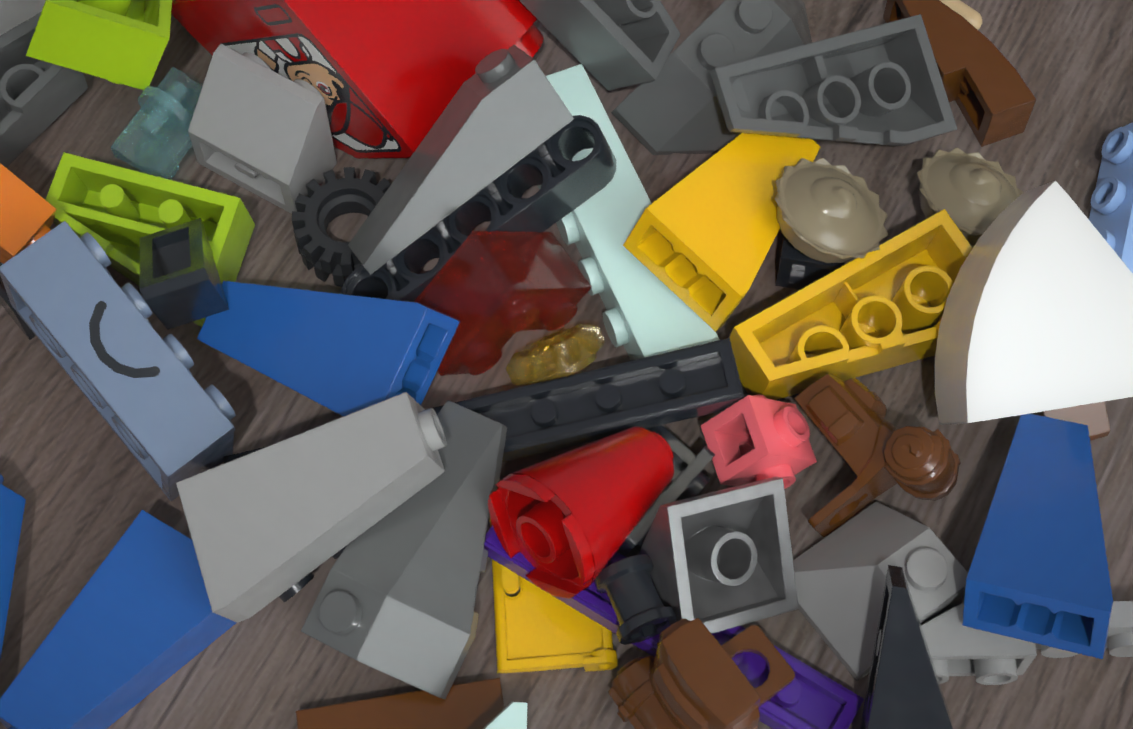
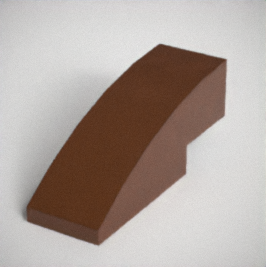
(971, 70)

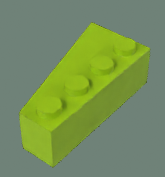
(104, 37)

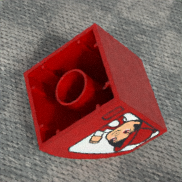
(375, 62)

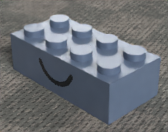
(118, 357)

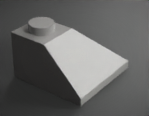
(845, 578)

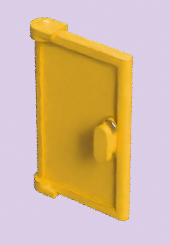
(542, 631)

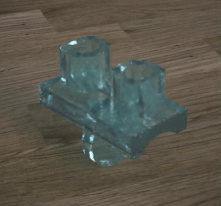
(159, 130)

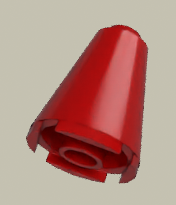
(580, 506)

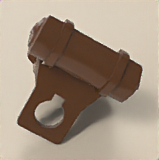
(874, 449)
(697, 682)

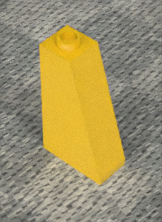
(718, 223)

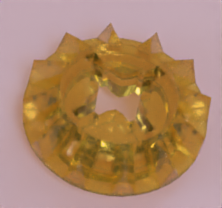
(556, 355)

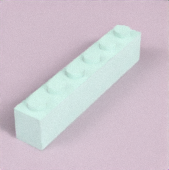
(639, 306)

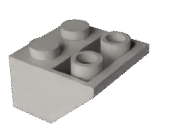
(261, 128)

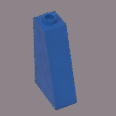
(331, 344)
(1043, 545)
(120, 635)

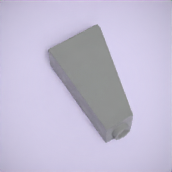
(302, 500)

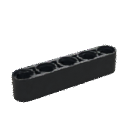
(563, 189)

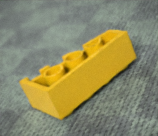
(857, 317)

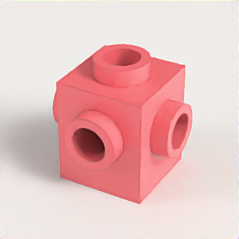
(759, 441)

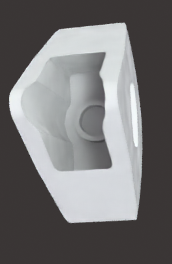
(1035, 316)

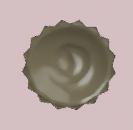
(967, 188)
(828, 212)

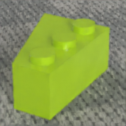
(127, 204)

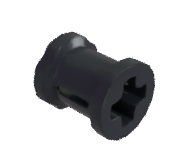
(634, 599)

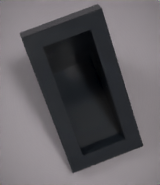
(180, 275)

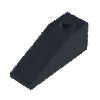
(902, 676)

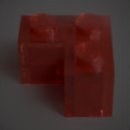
(502, 287)

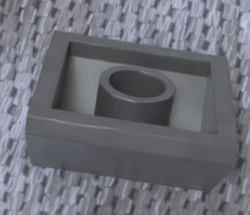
(724, 555)

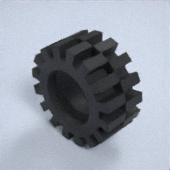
(323, 206)

